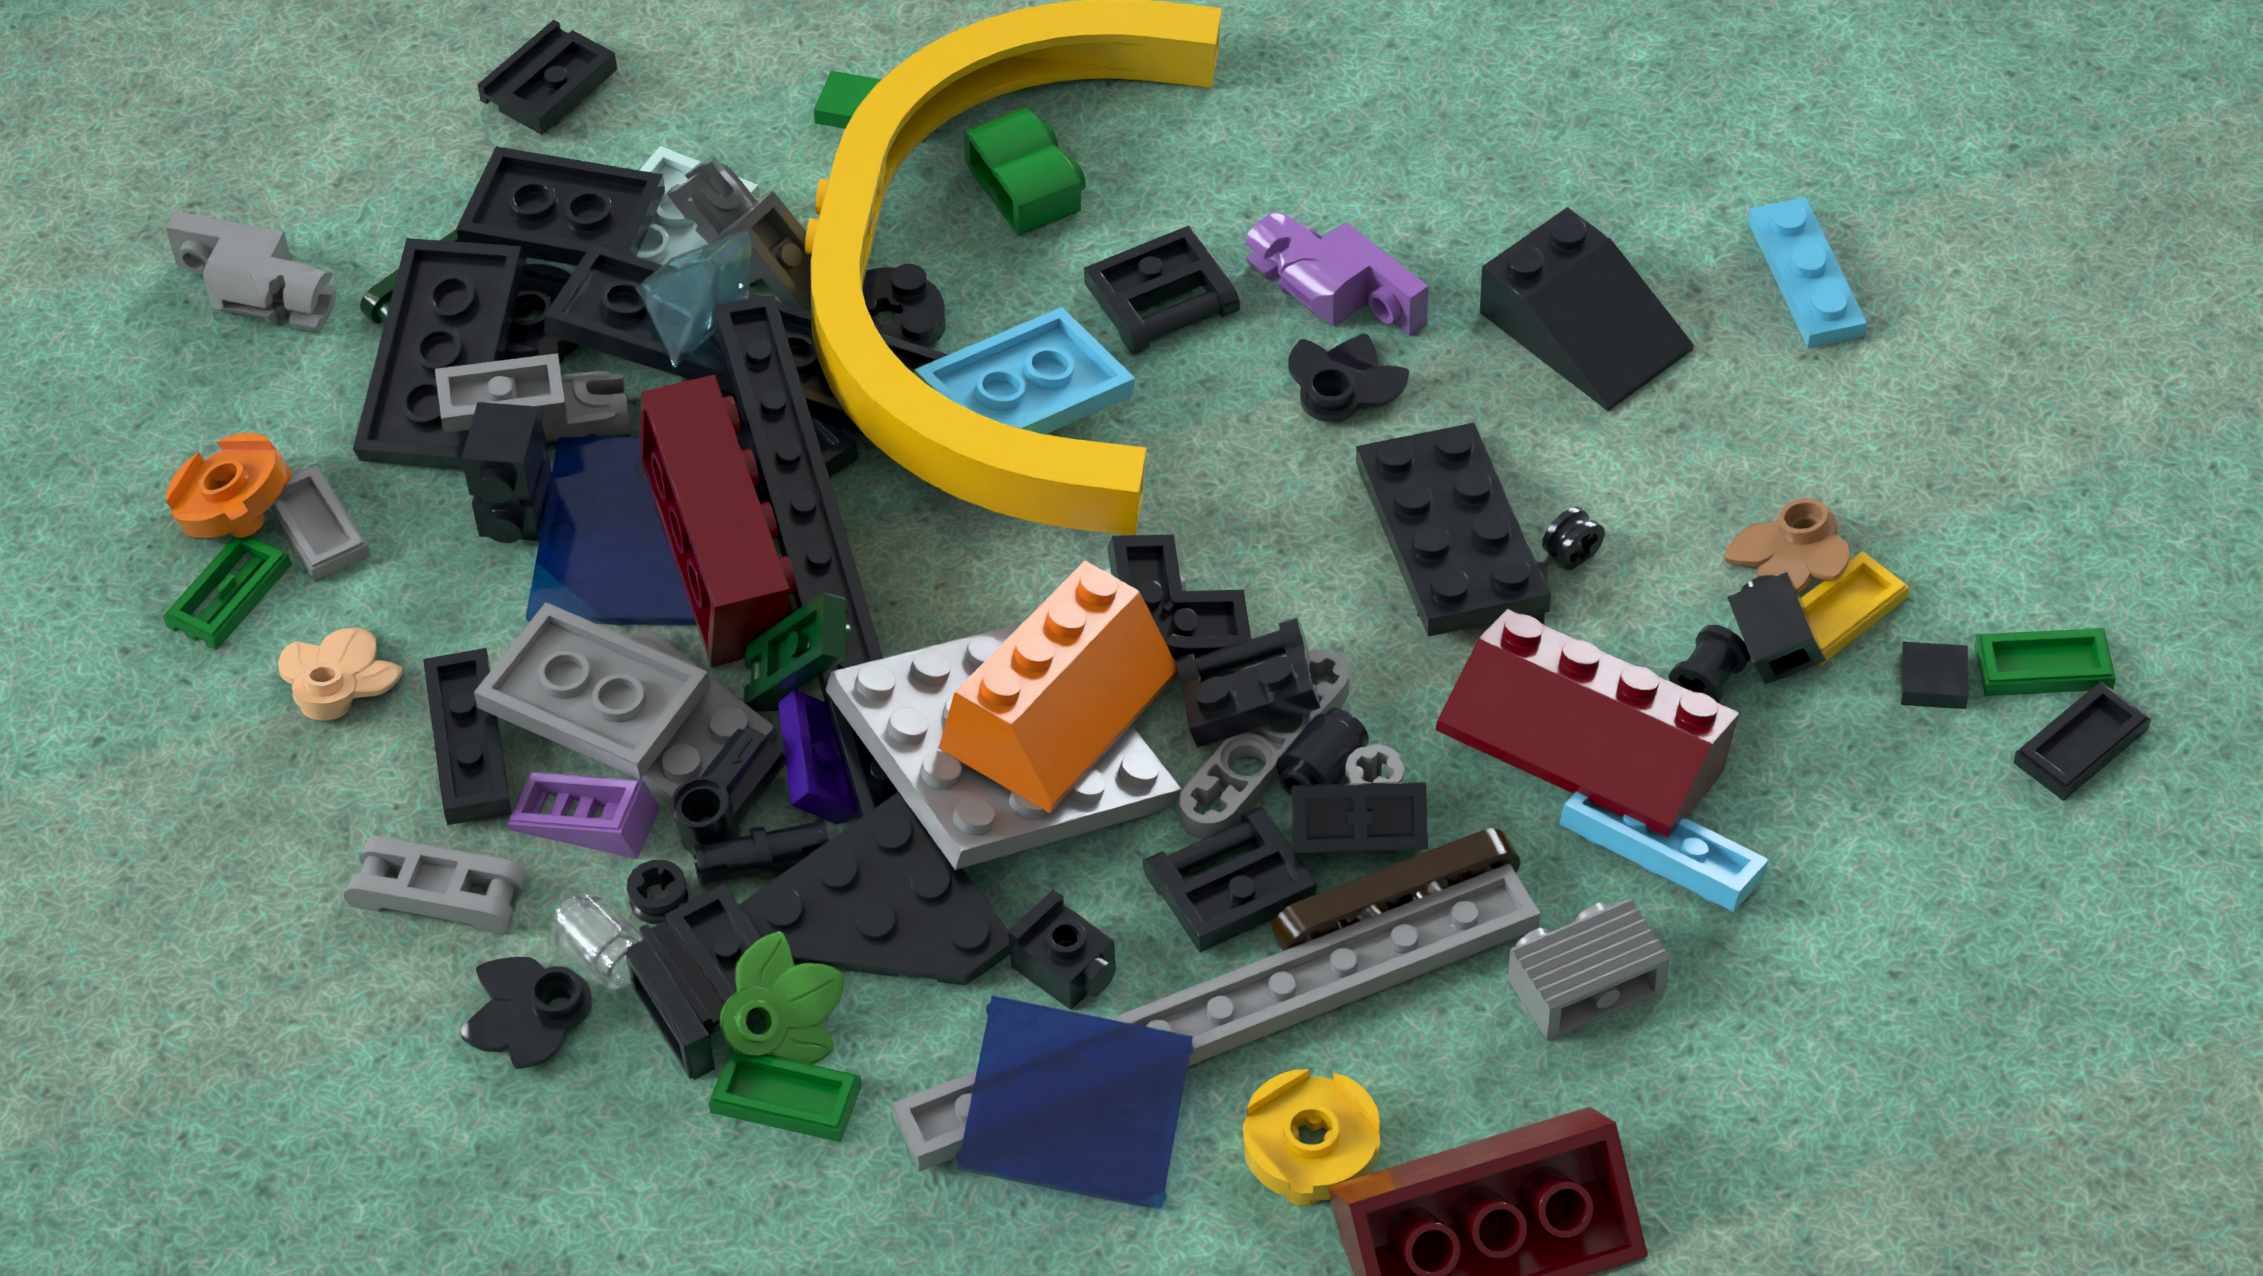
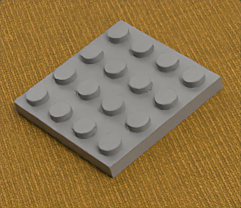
(900, 716)

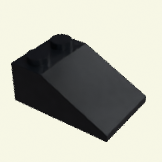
(1581, 309)

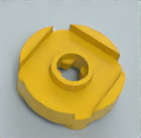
(1301, 1169)

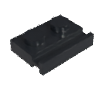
(547, 77)
(701, 950)

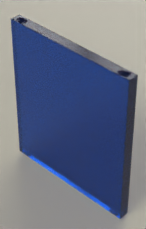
(1075, 1103)

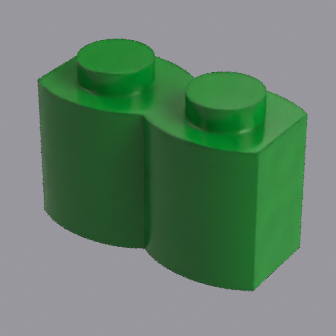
(1024, 170)

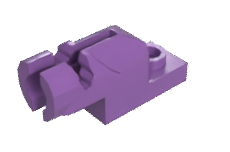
(1337, 272)

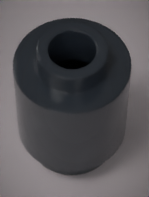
(1321, 750)

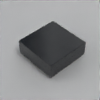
(1934, 675)

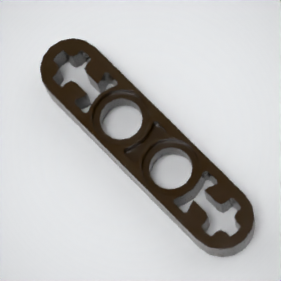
(1393, 887)

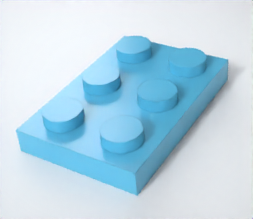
(1033, 375)

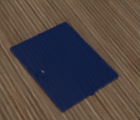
(605, 541)

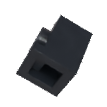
(1062, 952)

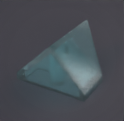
(688, 286)

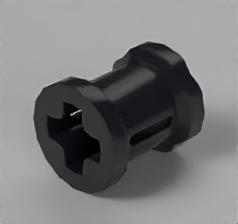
(1711, 664)

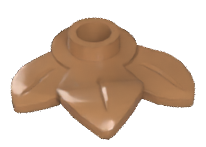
(1799, 543)

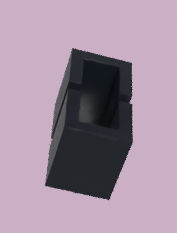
(507, 471)

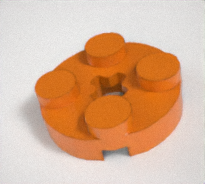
(228, 488)

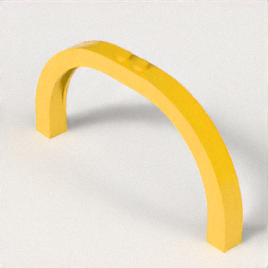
(919, 428)

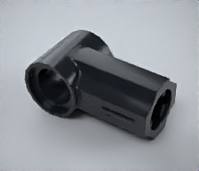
(726, 789)

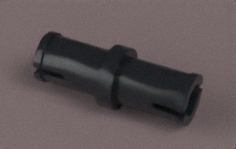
(758, 852)

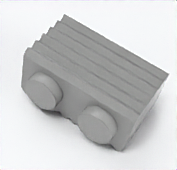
(1588, 968)

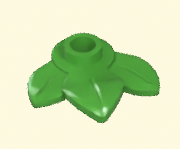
(790, 999)

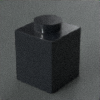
(1775, 627)

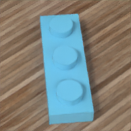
(1807, 272)
(1690, 856)

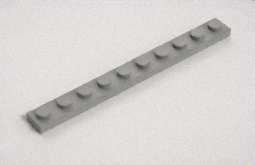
(1282, 988)

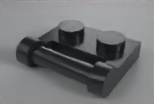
(1153, 275)
(1251, 697)
(1237, 892)

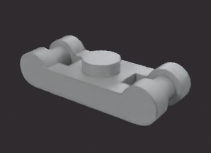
(436, 883)

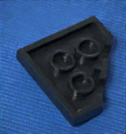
(883, 904)

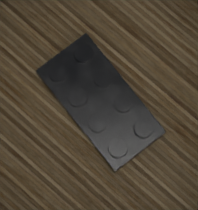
(444, 312)
(1451, 529)

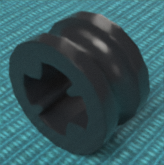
(1573, 538)
(650, 874)

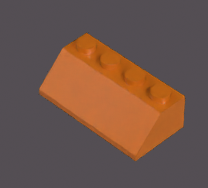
(1060, 688)

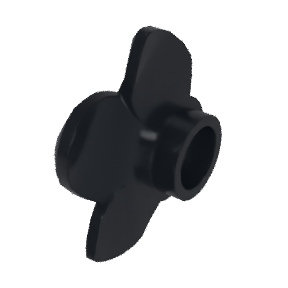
(1347, 374)
(520, 1012)

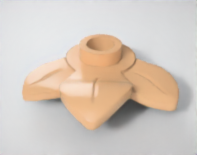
(336, 672)

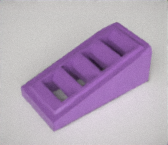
(619, 831)

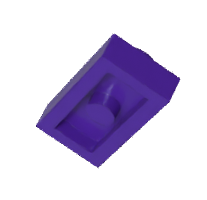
(813, 759)

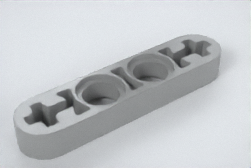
(1262, 744)

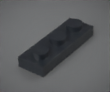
(466, 739)

